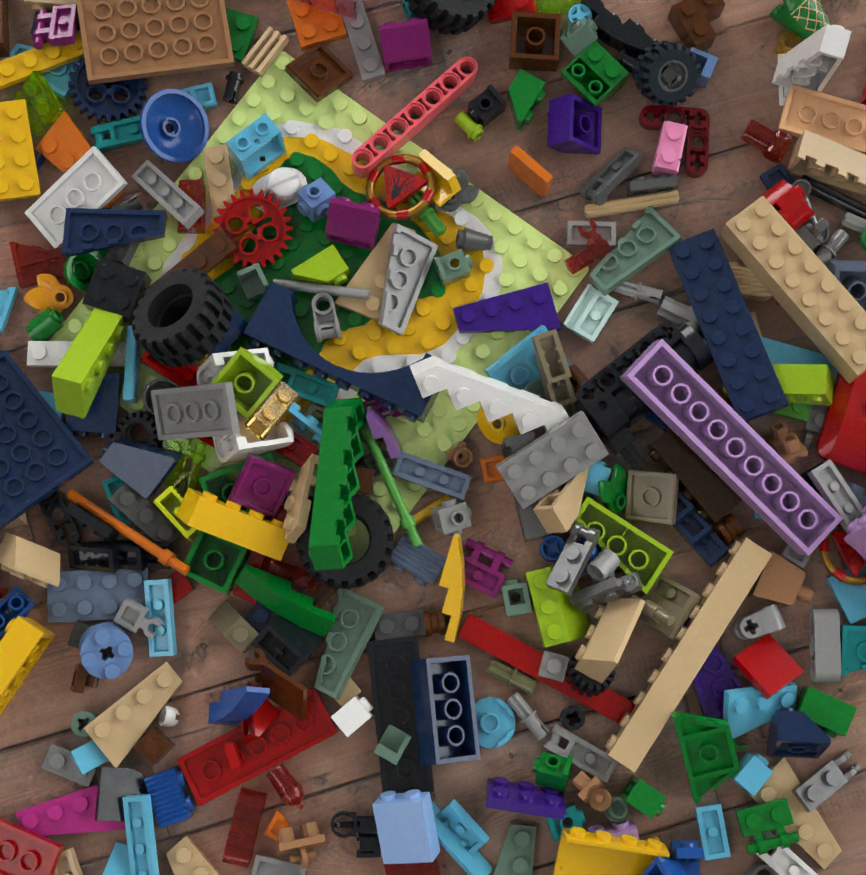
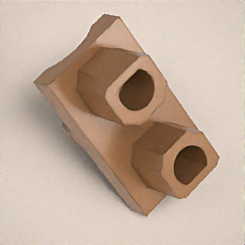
(785, 442)
(592, 792)
(288, 844)

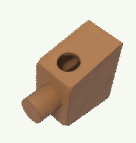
(781, 583)

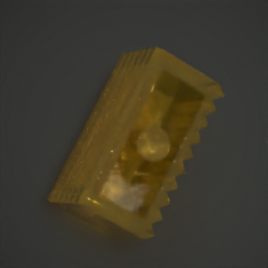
(271, 410)

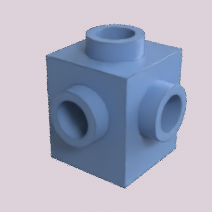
(315, 199)

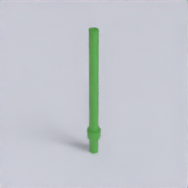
(407, 522)

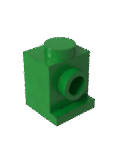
(552, 771)

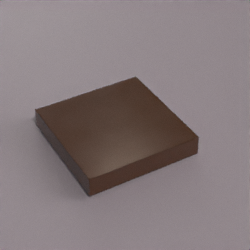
(318, 72)

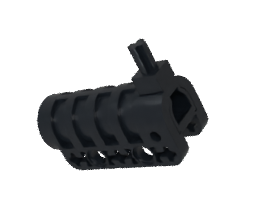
(619, 406)

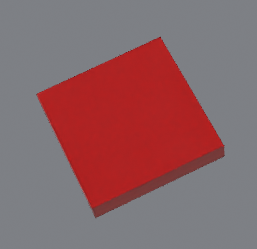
(767, 666)

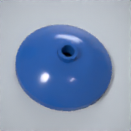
(186, 121)

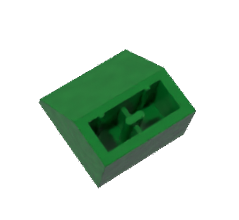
(596, 74)

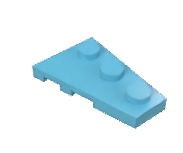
(749, 709)

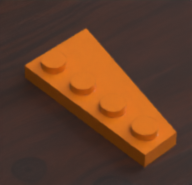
(65, 146)

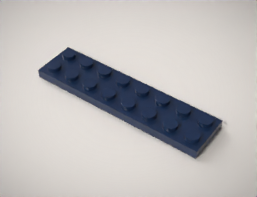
(727, 326)

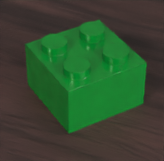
(216, 561)

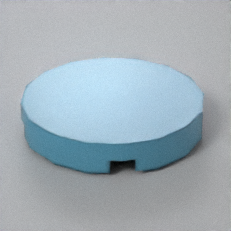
(494, 722)

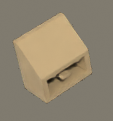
(30, 561)

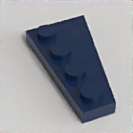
(109, 228)

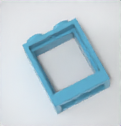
(247, 151)

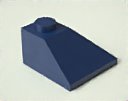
(795, 735)

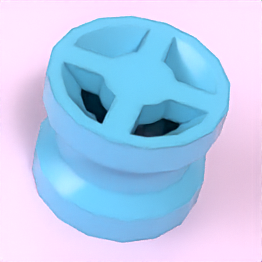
(578, 11)

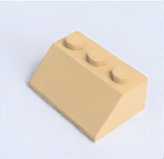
(608, 637)

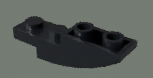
(618, 35)

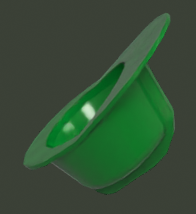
(80, 269)

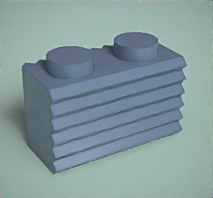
(419, 561)

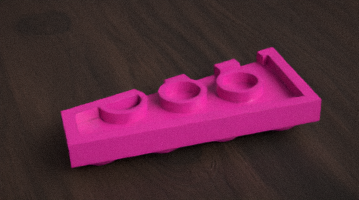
(66, 815)

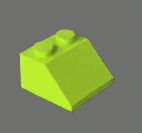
(251, 380)

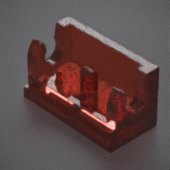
(196, 191)

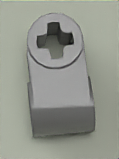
(325, 322)
(761, 621)

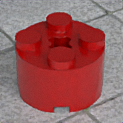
(789, 203)

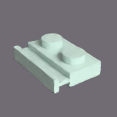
(590, 314)

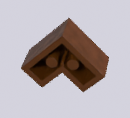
(692, 21)

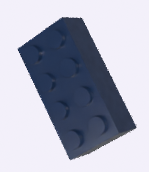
(445, 710)

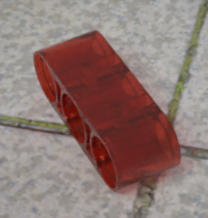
(244, 827)

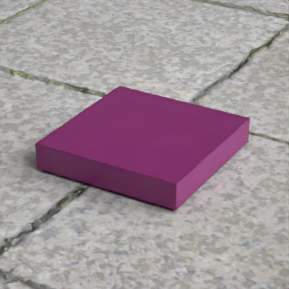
(262, 485)

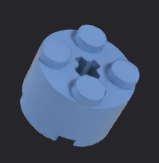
(111, 663)

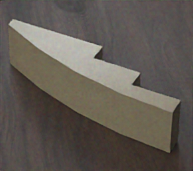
(554, 370)

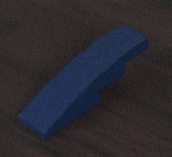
(698, 532)

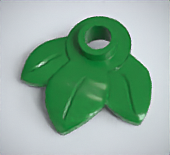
(614, 492)

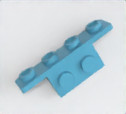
(461, 838)

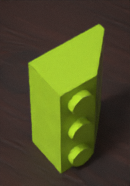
(554, 614)

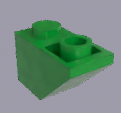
(523, 96)

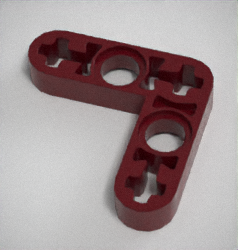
(693, 131)

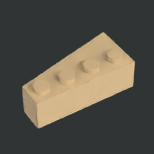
(828, 163)

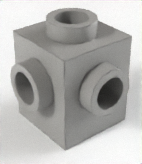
(451, 517)

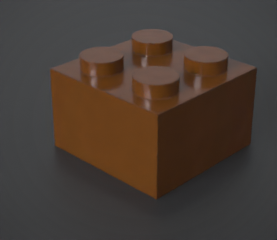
(534, 41)

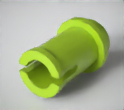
(469, 126)

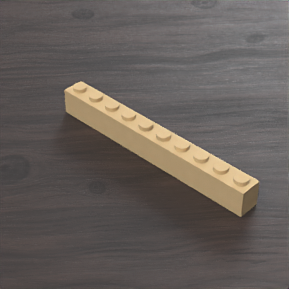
(688, 654)

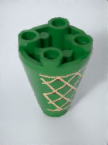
(800, 16)

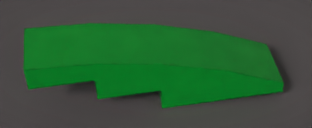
(277, 596)

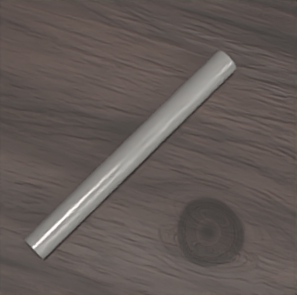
(322, 288)

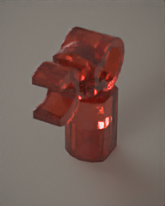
(598, 249)
(289, 572)

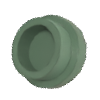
(618, 810)

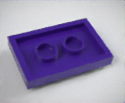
(525, 798)

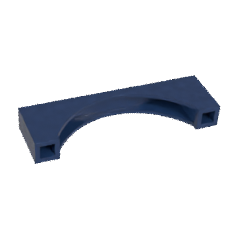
(277, 328)

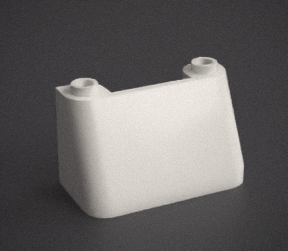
(238, 446)

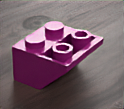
(405, 44)
(353, 223)

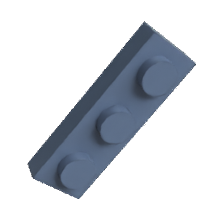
(432, 476)

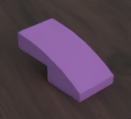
(381, 428)

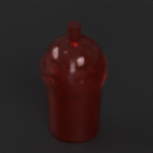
(286, 786)

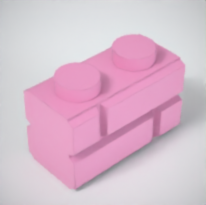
(669, 149)

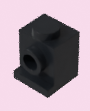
(486, 115)

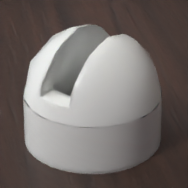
(167, 716)

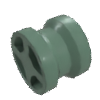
(76, 724)

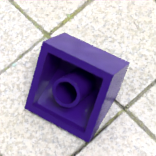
(574, 125)

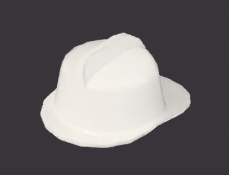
(283, 184)

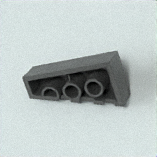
(529, 522)

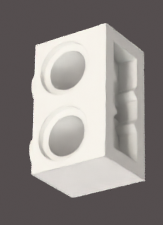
(353, 715)

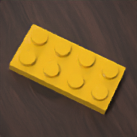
(17, 155)

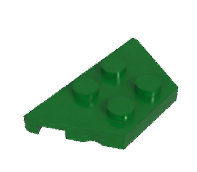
(706, 751)

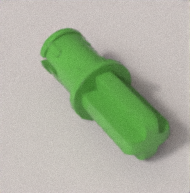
(429, 217)

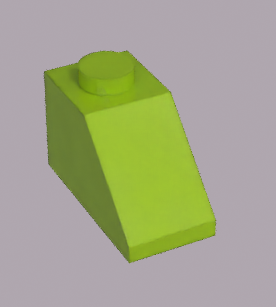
(323, 268)

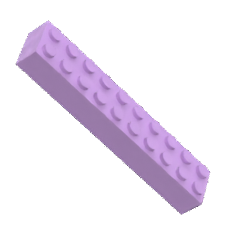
(731, 447)

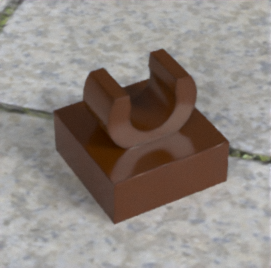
(81, 679)

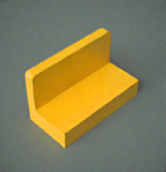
(446, 180)

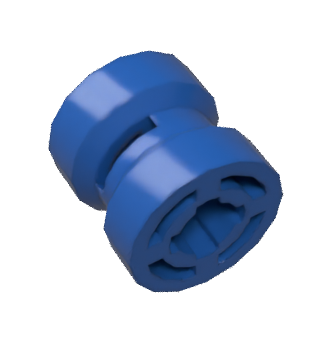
(554, 544)

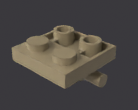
(667, 606)

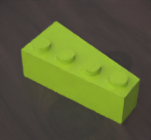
(805, 383)

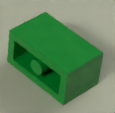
(825, 711)
(643, 797)

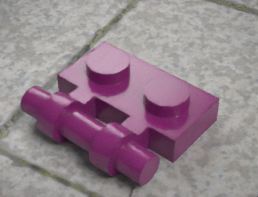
(62, 27)
(480, 576)

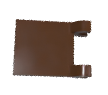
(283, 688)

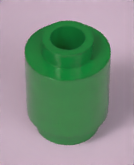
(45, 324)

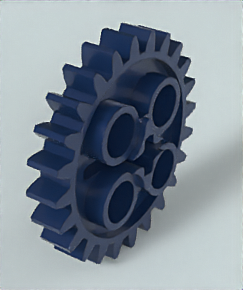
(107, 106)

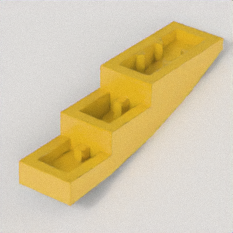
(454, 579)

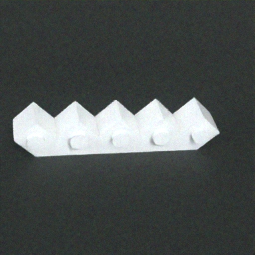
(494, 396)

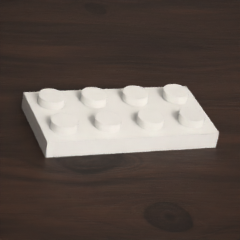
(87, 184)

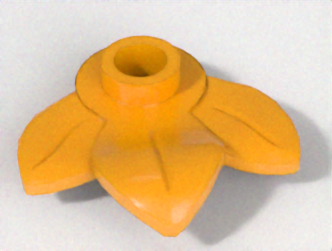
(46, 294)

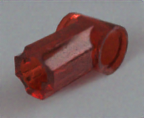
(771, 143)

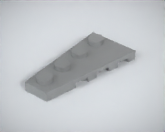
(405, 274)

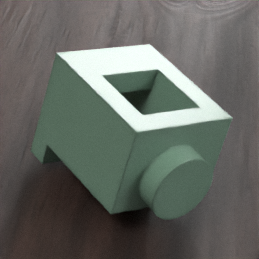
(579, 35)
(449, 274)
(521, 607)

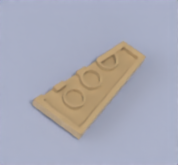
(127, 719)

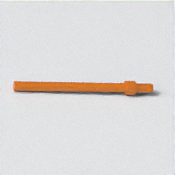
(165, 556)

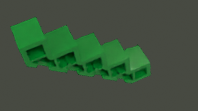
(336, 484)

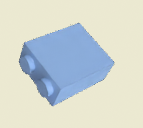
(406, 827)

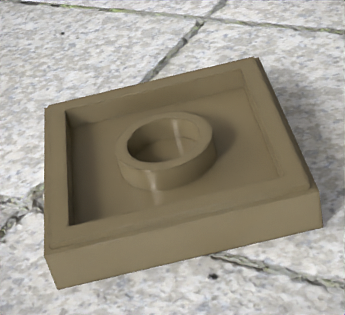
(652, 497)

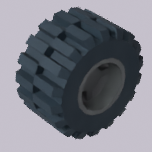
(667, 73)

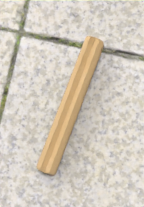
(631, 204)

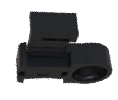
(366, 831)

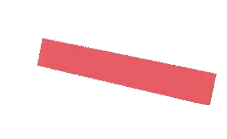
(420, 107)

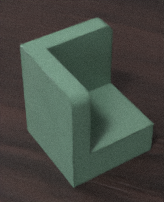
(253, 281)
(392, 744)

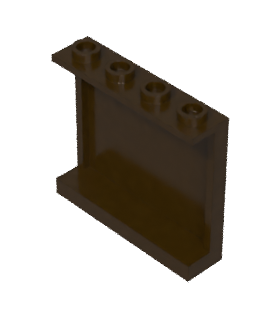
(696, 479)

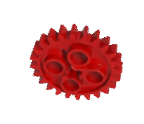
(240, 209)

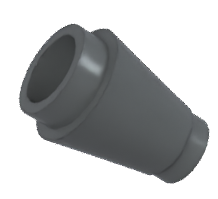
(473, 240)

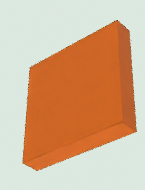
(530, 171)

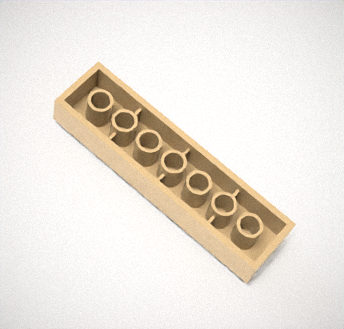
(801, 285)

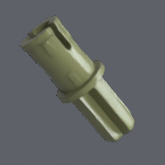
(511, 677)

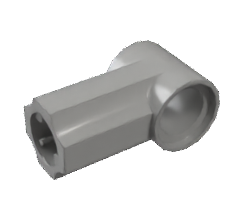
(678, 313)
(603, 566)

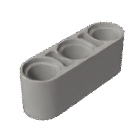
(824, 645)

